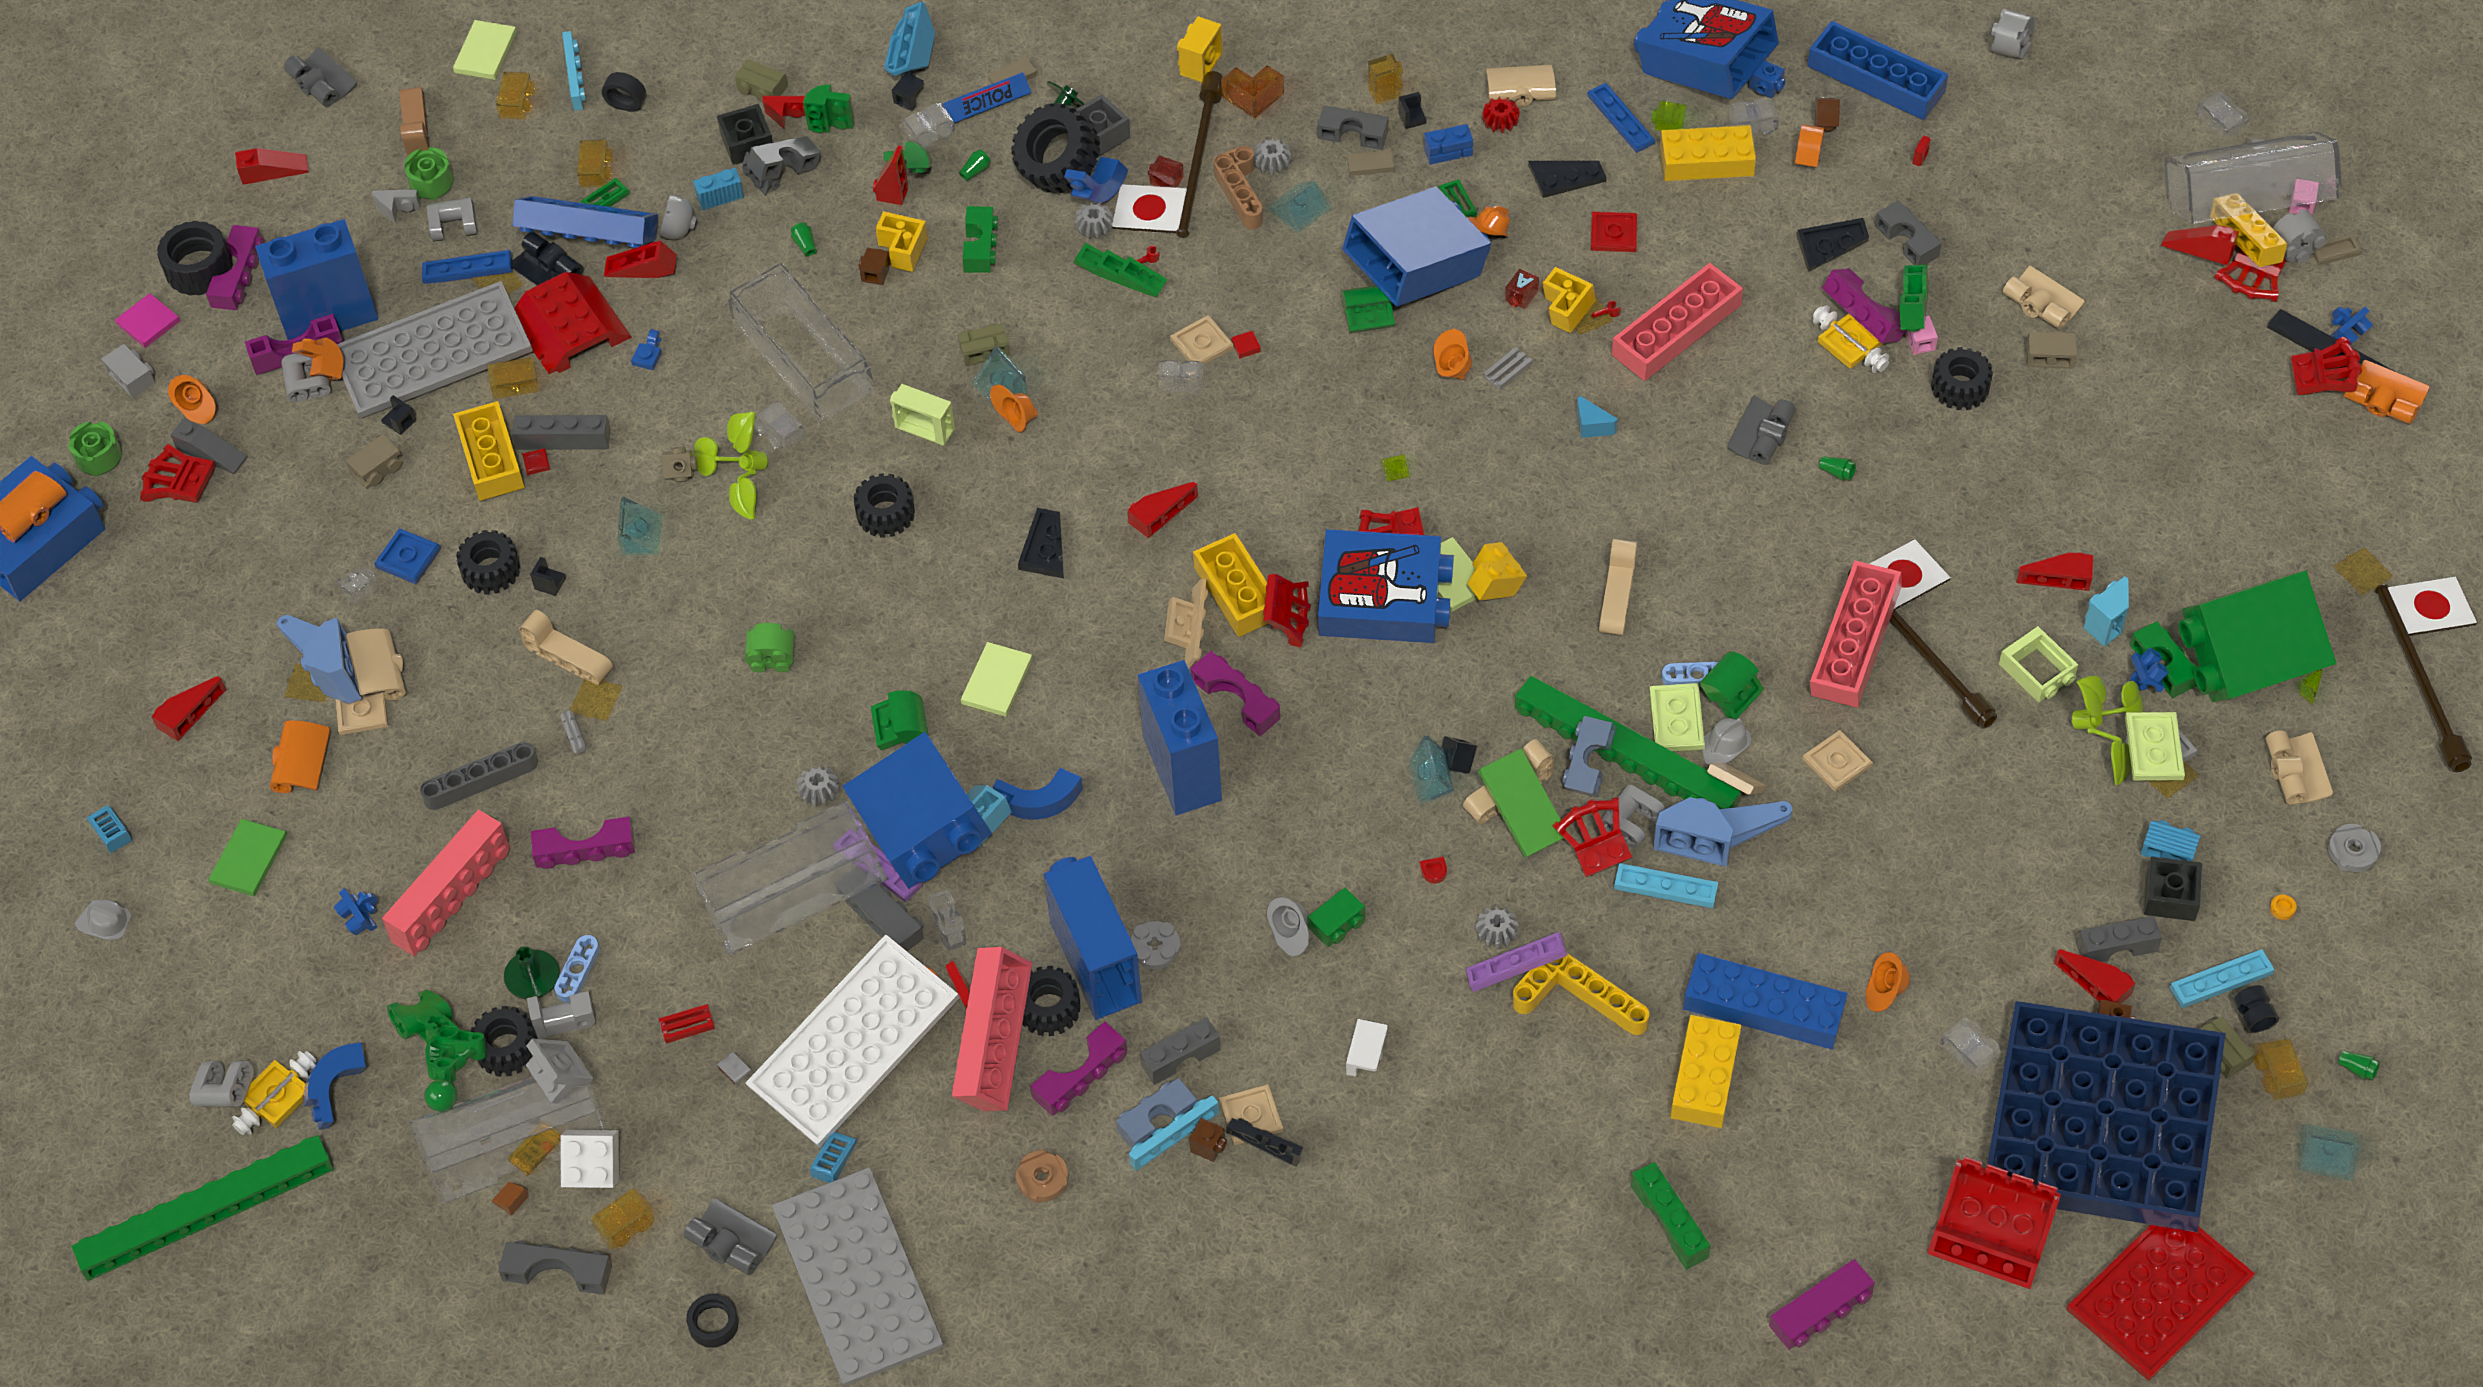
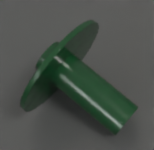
(1066, 95)
(531, 973)

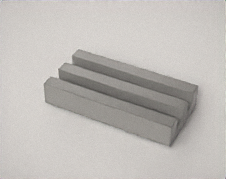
(1514, 353)

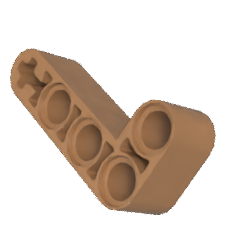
(414, 125)
(1230, 173)

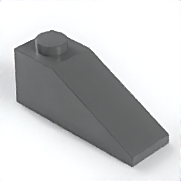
(202, 443)

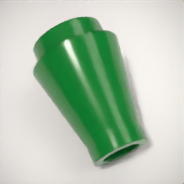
(974, 165)
(803, 237)
(1839, 467)
(2359, 1064)

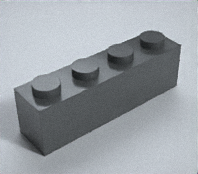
(561, 432)
(887, 916)

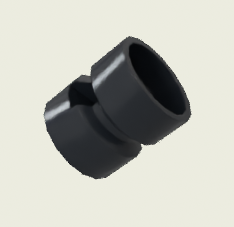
(2255, 1008)

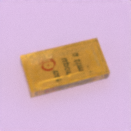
(534, 1150)

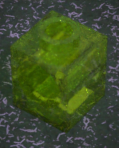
(1669, 116)

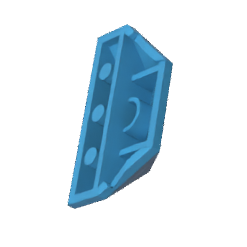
(910, 41)

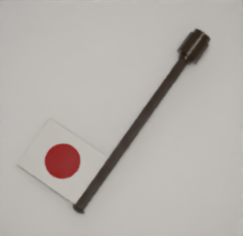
(1167, 207)
(1919, 576)
(2423, 610)

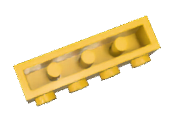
(2256, 238)

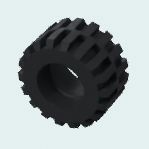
(1958, 392)
(887, 519)
(490, 576)
(1057, 1016)
(501, 1023)

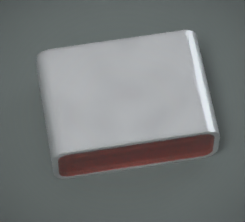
(734, 1068)

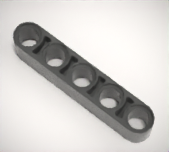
(467, 776)

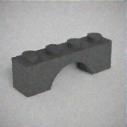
(523, 1262)

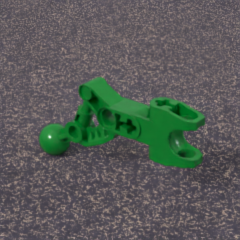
(446, 1044)

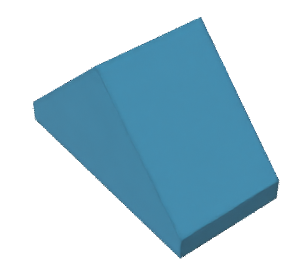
(1594, 420)

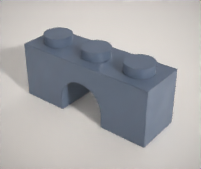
(1591, 735)
(1170, 1100)

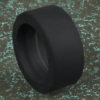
(627, 83)
(719, 1338)

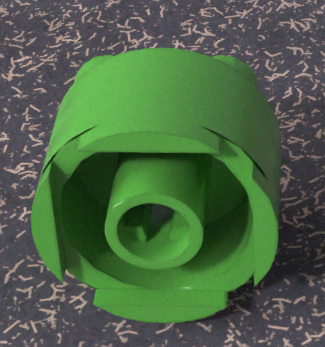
(429, 173)
(94, 448)
(769, 647)

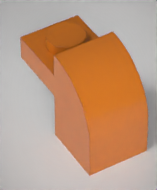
(1809, 145)
(325, 355)

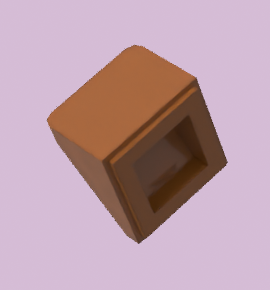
(510, 1197)

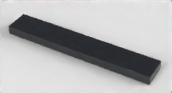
(2307, 335)

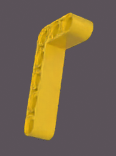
(1582, 989)

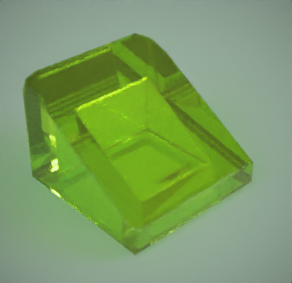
(1395, 467)
(2310, 686)

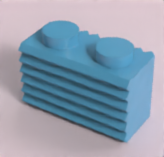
(718, 189)
(2170, 842)

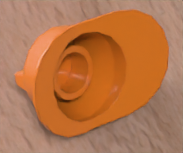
(1492, 220)
(1452, 354)
(187, 390)
(1014, 408)
(1887, 981)

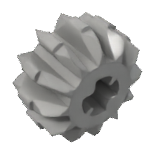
(1272, 156)
(1094, 220)
(817, 785)
(1497, 935)

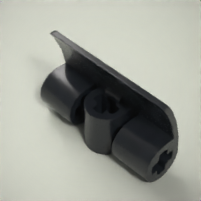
(543, 260)

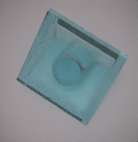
(1300, 205)
(1001, 371)
(638, 529)
(1430, 771)
(2329, 1152)

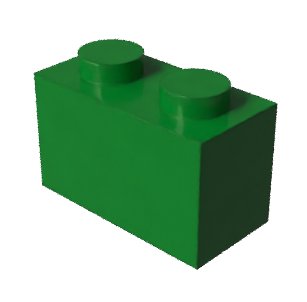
(1337, 917)

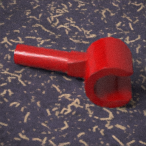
(1150, 256)
(1608, 310)

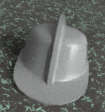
(1726, 741)
(104, 920)
(1289, 925)

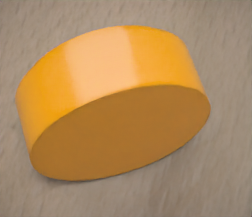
(2283, 907)

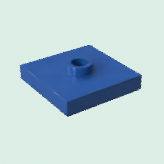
(407, 556)

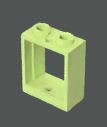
(922, 414)
(2024, 646)

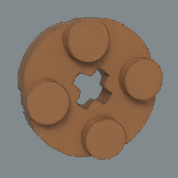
(1047, 1163)

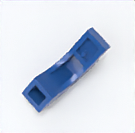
(1103, 182)
(1044, 801)
(335, 1064)

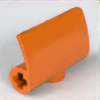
(2388, 393)
(29, 504)
(299, 756)

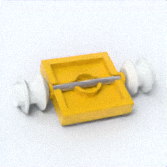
(1849, 340)
(274, 1093)

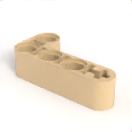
(1618, 587)
(567, 653)
(1480, 803)

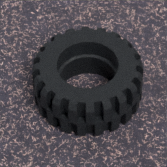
(1038, 132)

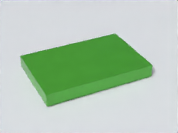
(247, 857)

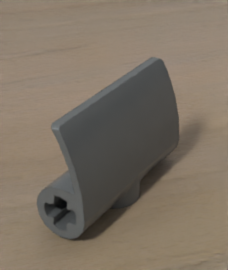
(320, 77)
(1761, 429)
(730, 1237)

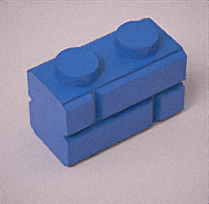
(1448, 144)

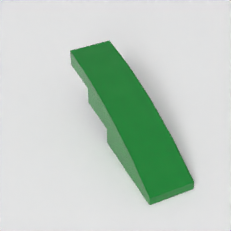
(1120, 271)

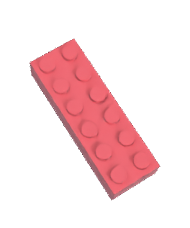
(1677, 321)
(1856, 634)
(446, 883)
(992, 1029)

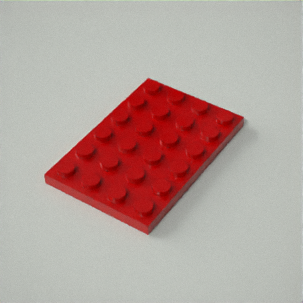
(2160, 1295)

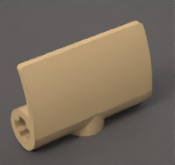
(1522, 83)
(2043, 297)
(376, 663)
(2298, 767)

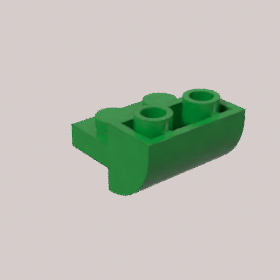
(828, 109)
(916, 157)
(1367, 309)
(1732, 684)
(898, 718)

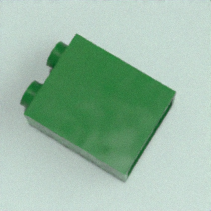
(2256, 637)

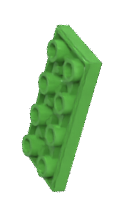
(1522, 802)

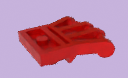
(2244, 262)
(2311, 366)
(189, 478)
(1400, 522)
(1279, 604)
(1602, 851)

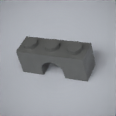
(1337, 121)
(768, 159)
(1899, 221)
(2138, 935)
(1194, 1041)

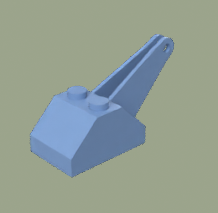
(324, 656)
(1708, 833)

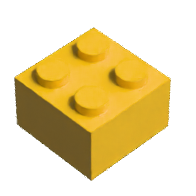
(1200, 48)

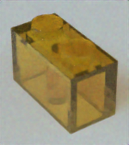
(1385, 78)
(515, 95)
(594, 163)
(513, 378)
(2280, 1069)
(623, 1219)

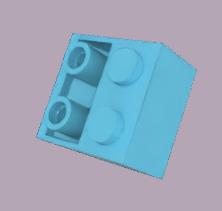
(2108, 612)
(990, 805)

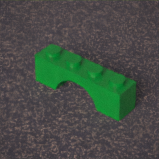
(1914, 298)
(1684, 1234)

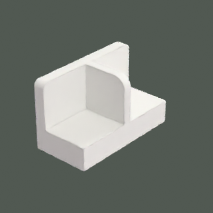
(1366, 1047)

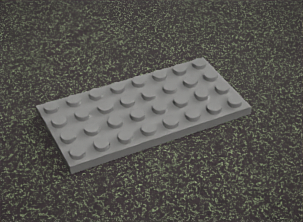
(432, 349)
(857, 1277)

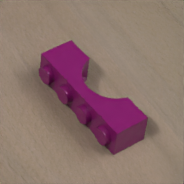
(228, 289)
(1847, 291)
(267, 352)
(1215, 675)
(613, 839)
(1056, 1089)

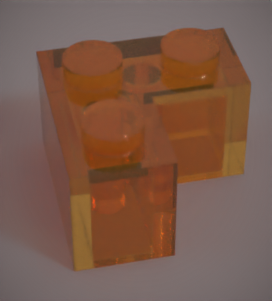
(1253, 93)

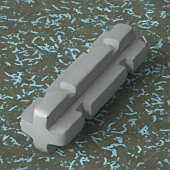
(573, 732)

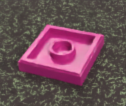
(147, 320)

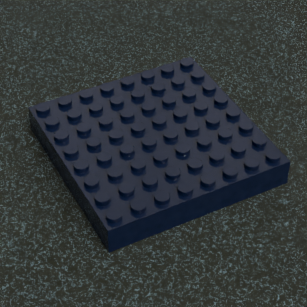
(2109, 1112)

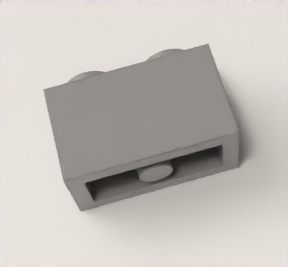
(128, 370)

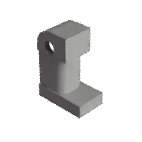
(561, 1017)

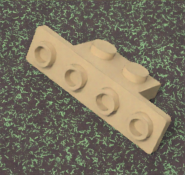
(1185, 622)

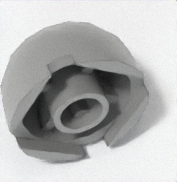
(677, 218)

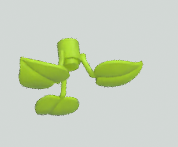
(740, 432)
(2091, 717)

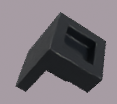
(905, 91)
(1411, 111)
(400, 417)
(546, 579)
(1458, 754)

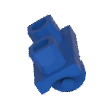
(2358, 321)
(2148, 670)
(359, 908)

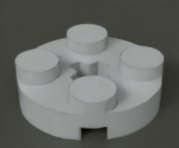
(2347, 859)
(1162, 933)

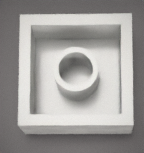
(590, 1158)

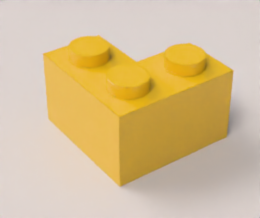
(904, 237)
(1569, 297)
(1496, 573)

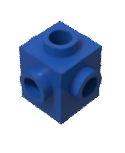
(1768, 79)

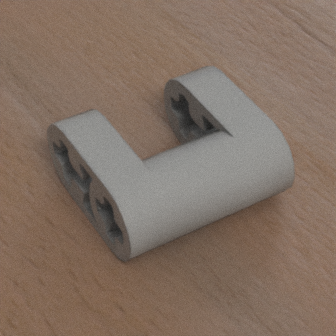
(451, 211)
(295, 383)
(1633, 800)
(209, 1091)

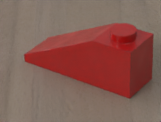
(265, 164)
(892, 181)
(2208, 242)
(642, 262)
(1159, 508)
(2060, 571)
(183, 710)
(2096, 977)

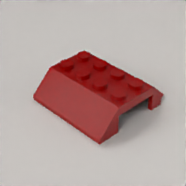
(567, 318)
(1994, 1222)

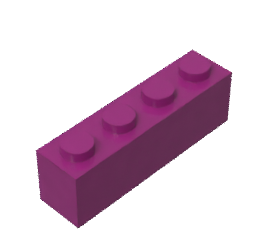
(1822, 1304)

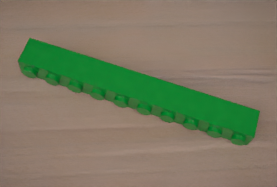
(1629, 749)
(201, 1207)

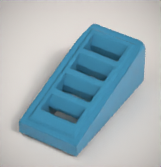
(116, 840)
(826, 1174)

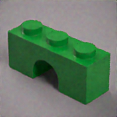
(978, 254)
(2180, 669)

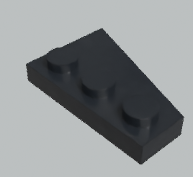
(1565, 176)
(1830, 241)
(1043, 545)
(1265, 1141)

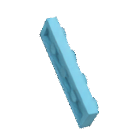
(573, 64)
(1666, 885)
(2221, 978)
(1166, 1137)

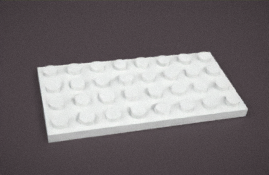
(852, 1040)

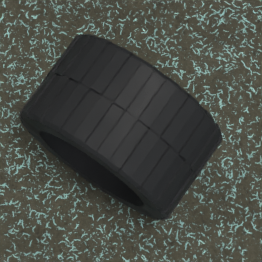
(190, 238)

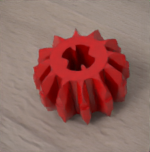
(1500, 114)

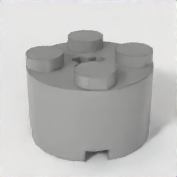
(2012, 34)
(2301, 234)

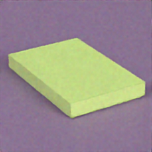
(484, 49)
(1459, 590)
(996, 679)
(1677, 716)
(2154, 746)

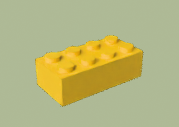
(1707, 153)
(488, 451)
(1233, 582)
(1705, 1071)

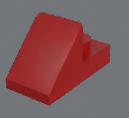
(781, 106)

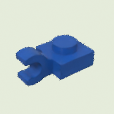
(648, 354)

